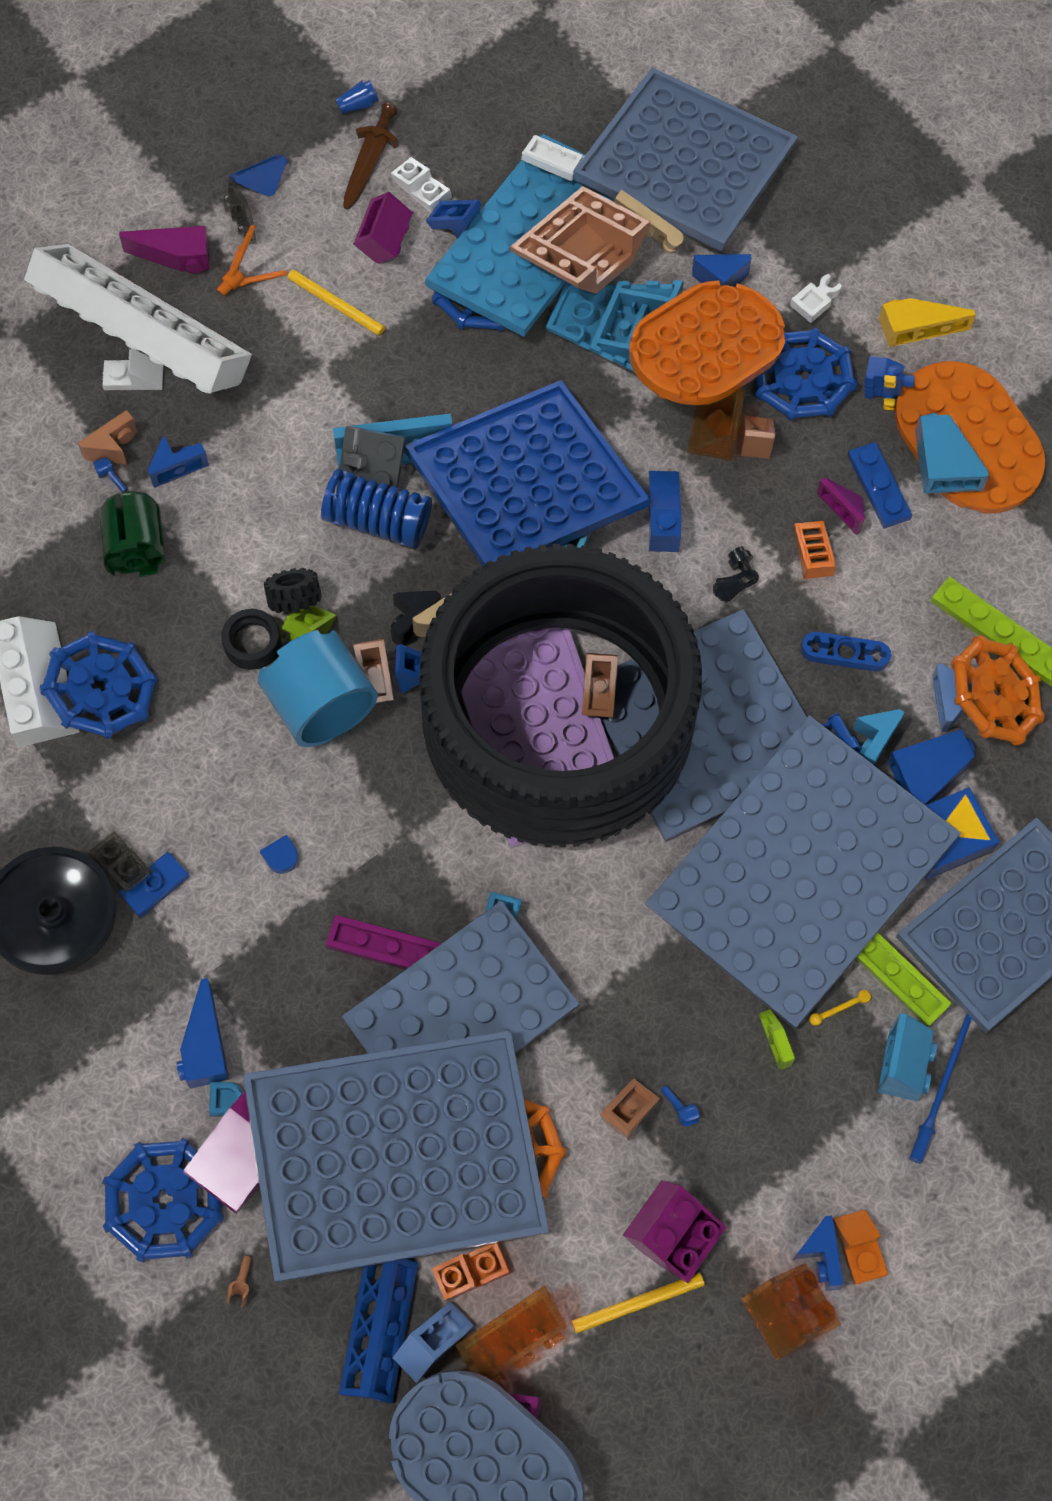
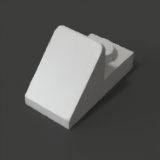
(133, 374)

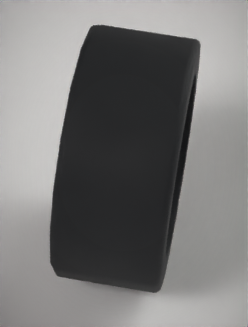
(253, 660)

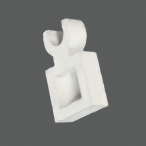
(815, 300)

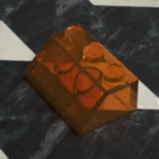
(513, 1337)

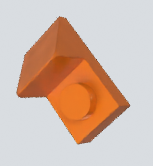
(860, 1246)

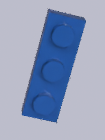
(879, 485)

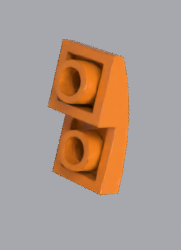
(471, 1270)

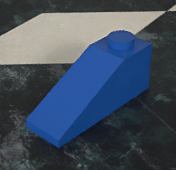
(664, 511)
(202, 1044)

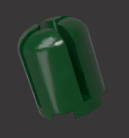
(132, 534)

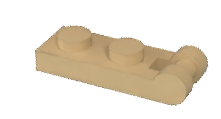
(659, 228)

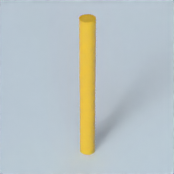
(336, 302)
(636, 1303)

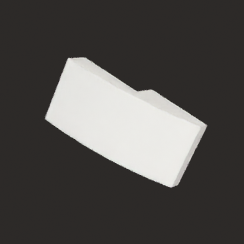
(418, 183)

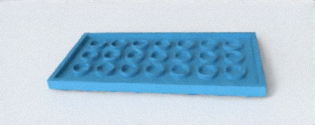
(482, 269)

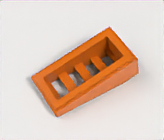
(814, 569)

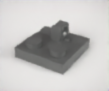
(372, 455)

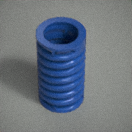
(378, 503)

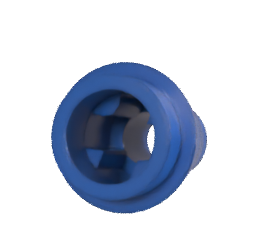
(357, 98)

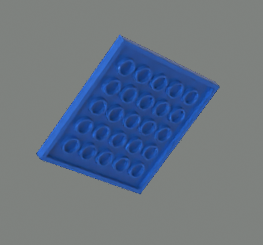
(526, 475)

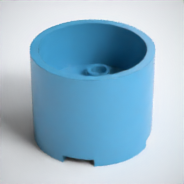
(317, 688)

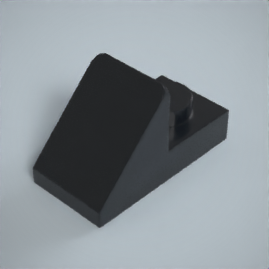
(411, 605)

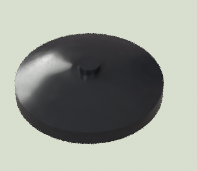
(54, 910)

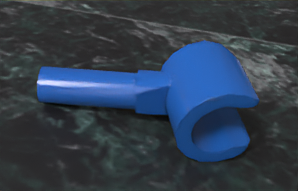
(104, 467)
(687, 1115)

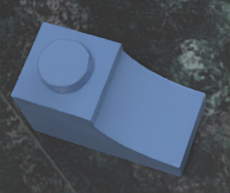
(432, 1341)

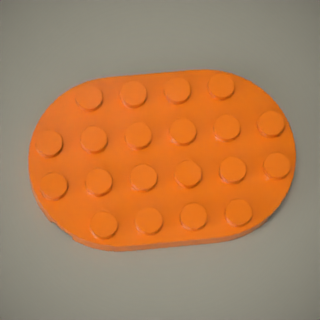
(706, 343)
(989, 424)

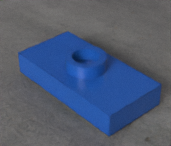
(165, 877)

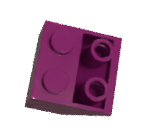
(674, 1230)

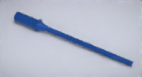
(927, 1128)

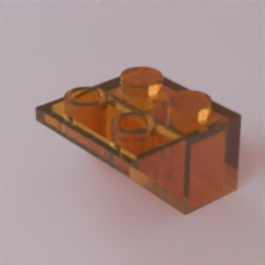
(790, 1311)

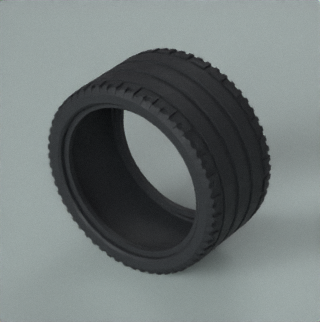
(569, 591)

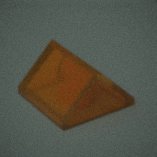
(717, 427)

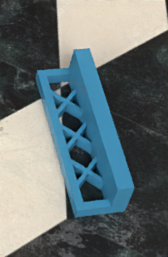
(410, 428)

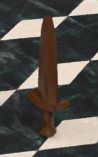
(374, 143)

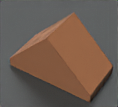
(757, 437)

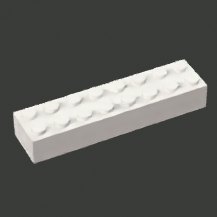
(137, 317)

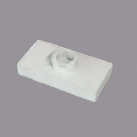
(551, 157)

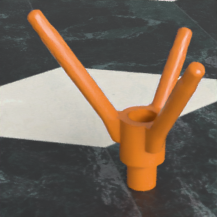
(236, 278)

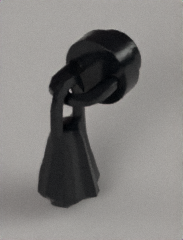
(728, 587)

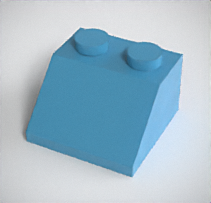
(907, 1058)

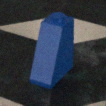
(932, 765)

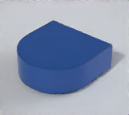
(280, 855)

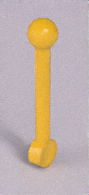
(862, 997)

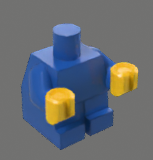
(886, 379)

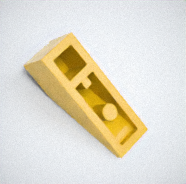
(919, 320)

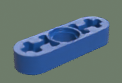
(856, 644)

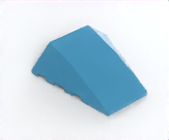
(608, 318)

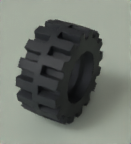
(292, 590)

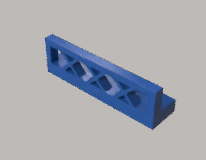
(385, 1331)

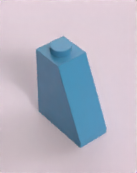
(947, 457)

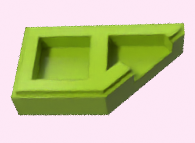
(777, 1039)

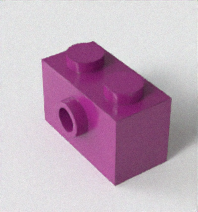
(383, 228)

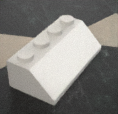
(23, 666)

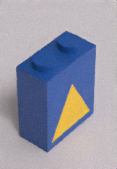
(976, 835)

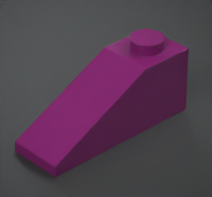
(172, 247)

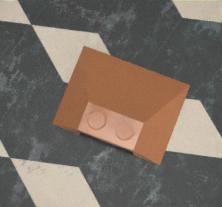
(584, 240)

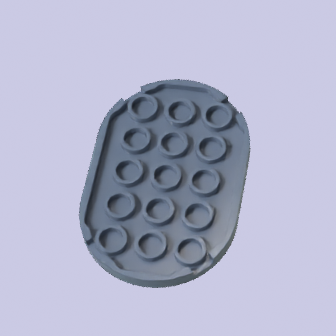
(474, 1442)

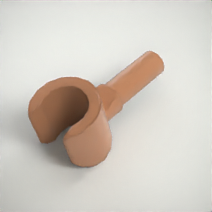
(240, 1286)

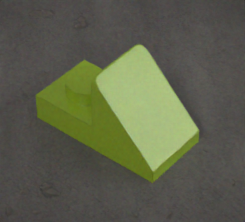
(308, 621)

